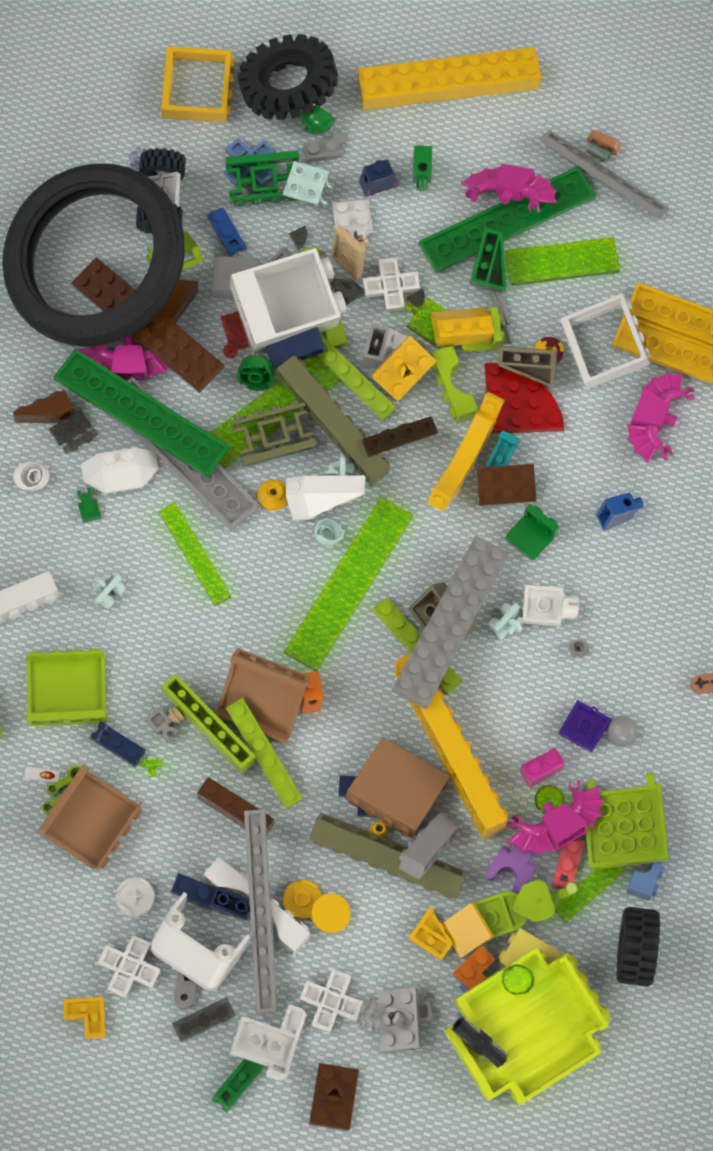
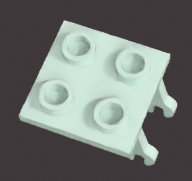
(307, 183)

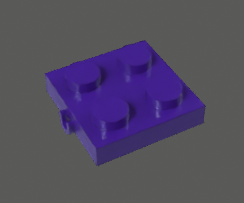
(584, 726)

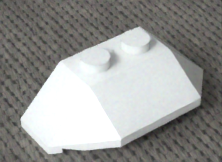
(120, 470)

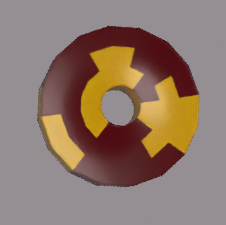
(552, 344)

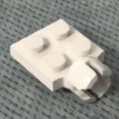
(353, 216)
(548, 606)

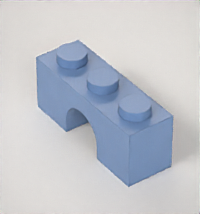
(643, 884)

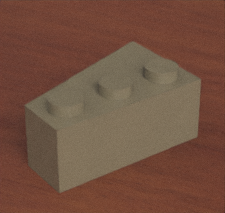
(536, 363)

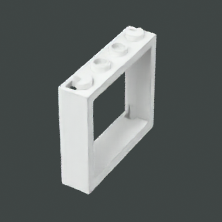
(593, 312)

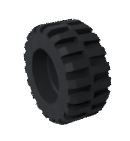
(638, 946)

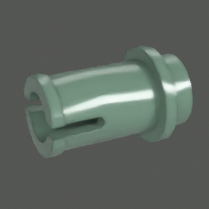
(603, 154)

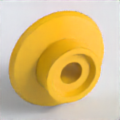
(269, 501)

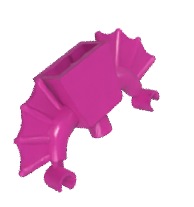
(511, 184)
(127, 360)
(652, 413)
(560, 823)

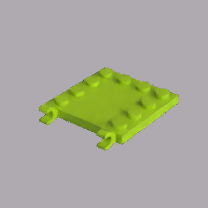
(629, 827)

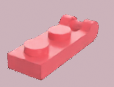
(568, 863)

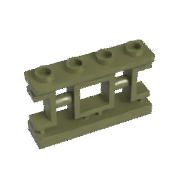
(277, 447)

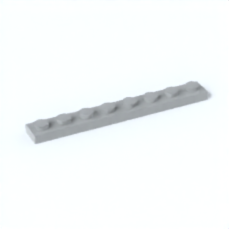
(604, 174)

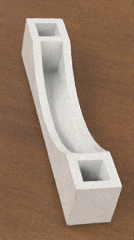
(290, 932)

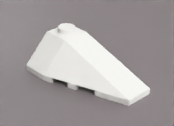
(315, 494)

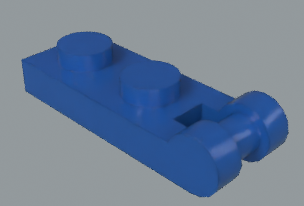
(226, 231)

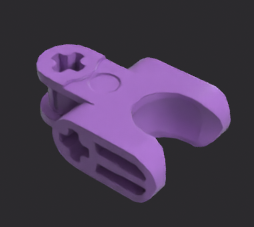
(514, 862)

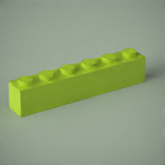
(208, 724)

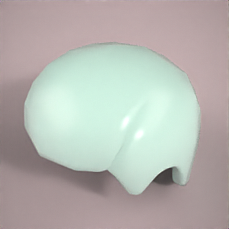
(328, 532)

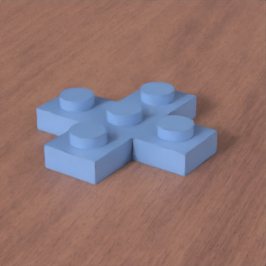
(238, 148)

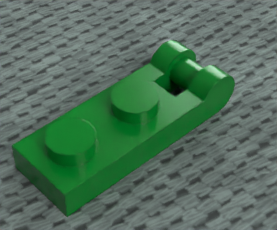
(237, 1083)

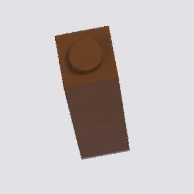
(180, 299)

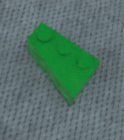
(489, 262)

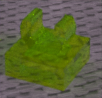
(151, 763)

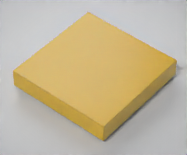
(467, 930)

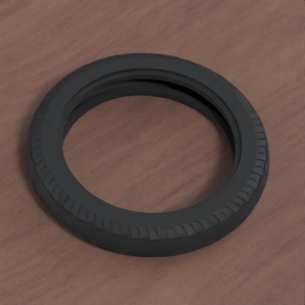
(44, 205)

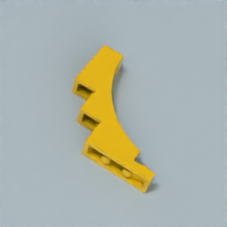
(463, 462)

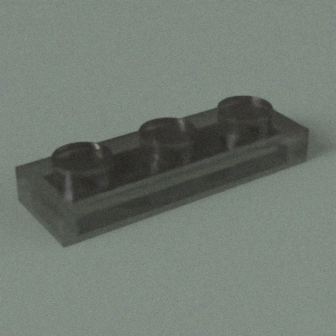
(203, 1019)

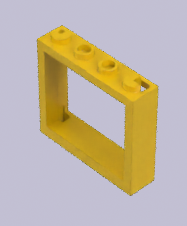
(197, 113)

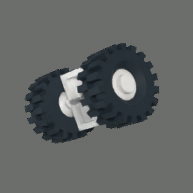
(166, 170)

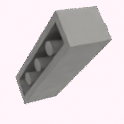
(428, 845)

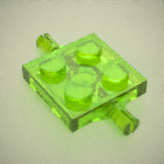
(421, 320)

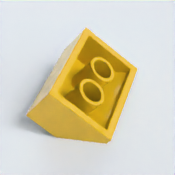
(462, 327)

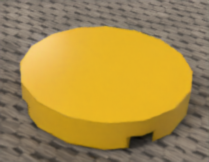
(300, 897)
(330, 913)

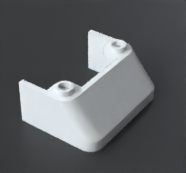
(190, 957)

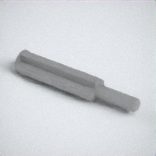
(498, 302)

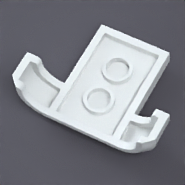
(270, 1044)

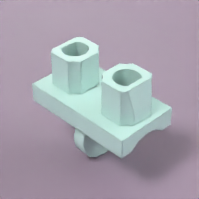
(340, 468)
(103, 597)
(509, 623)

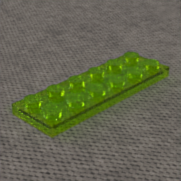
(562, 261)

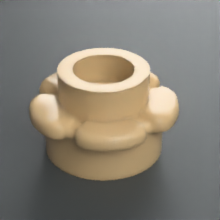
(175, 715)

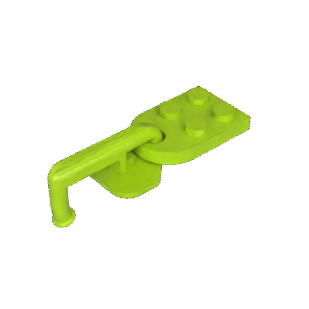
(531, 903)

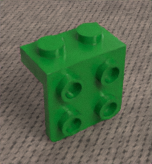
(533, 532)

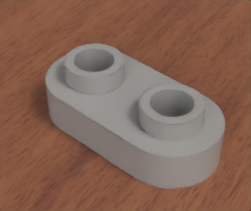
(184, 988)

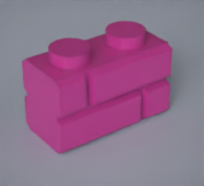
(542, 767)

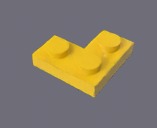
(89, 1010)

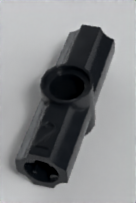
(480, 1042)

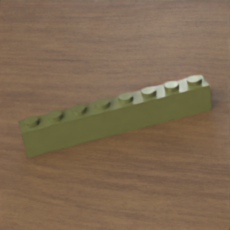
(331, 419)
(383, 854)

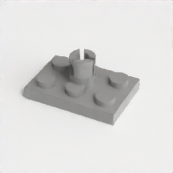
(399, 1020)

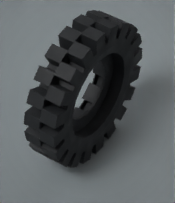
(305, 53)

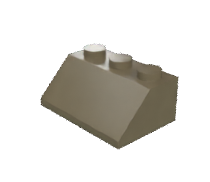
(426, 604)

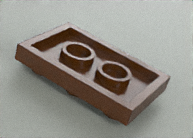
(506, 484)

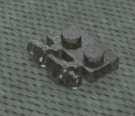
(71, 427)

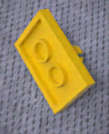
(403, 368)

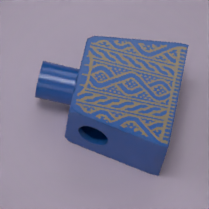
(618, 510)

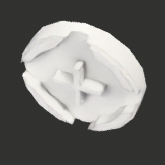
(135, 897)

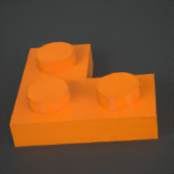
(471, 970)

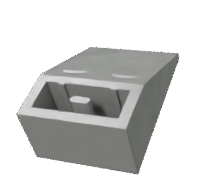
(381, 344)

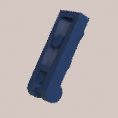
(118, 744)

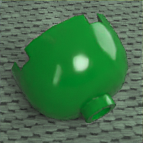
(317, 121)
(256, 372)

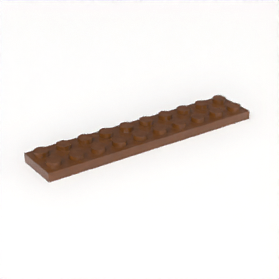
(159, 336)

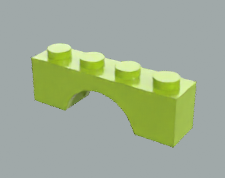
(461, 404)

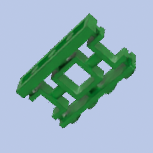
(259, 163)

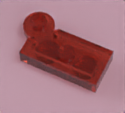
(234, 334)

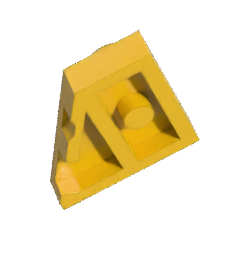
(431, 936)

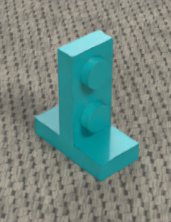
(503, 450)

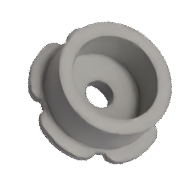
(574, 645)

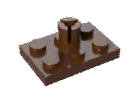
(334, 1097)

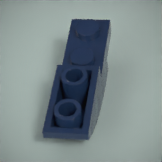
(211, 898)

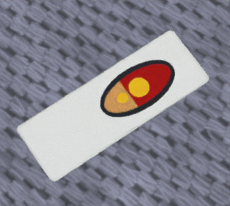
(42, 774)

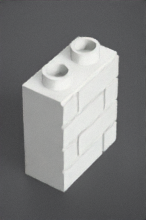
(286, 298)

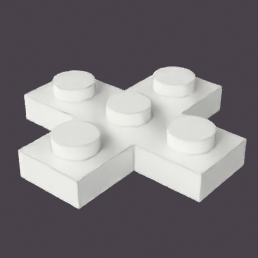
(391, 284)
(129, 966)
(331, 1001)

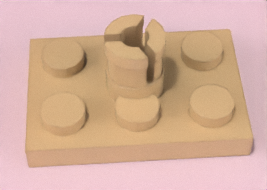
(349, 251)

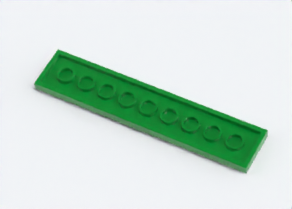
(463, 238)
(141, 413)

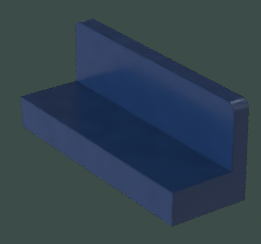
(301, 345)

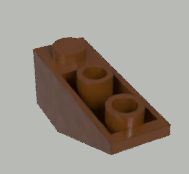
(47, 410)

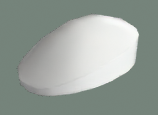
(31, 476)

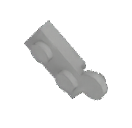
(325, 149)

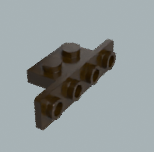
(399, 436)

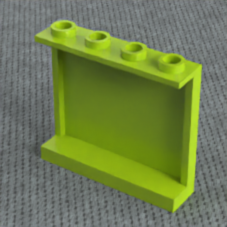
(66, 687)

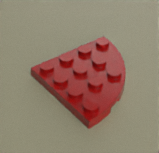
(526, 404)

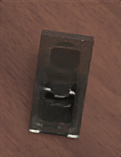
(348, 288)

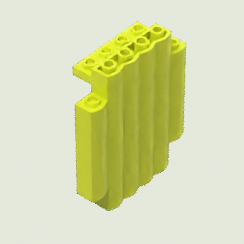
(541, 1031)

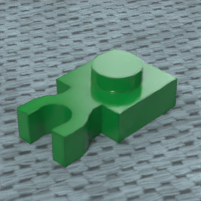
(88, 508)

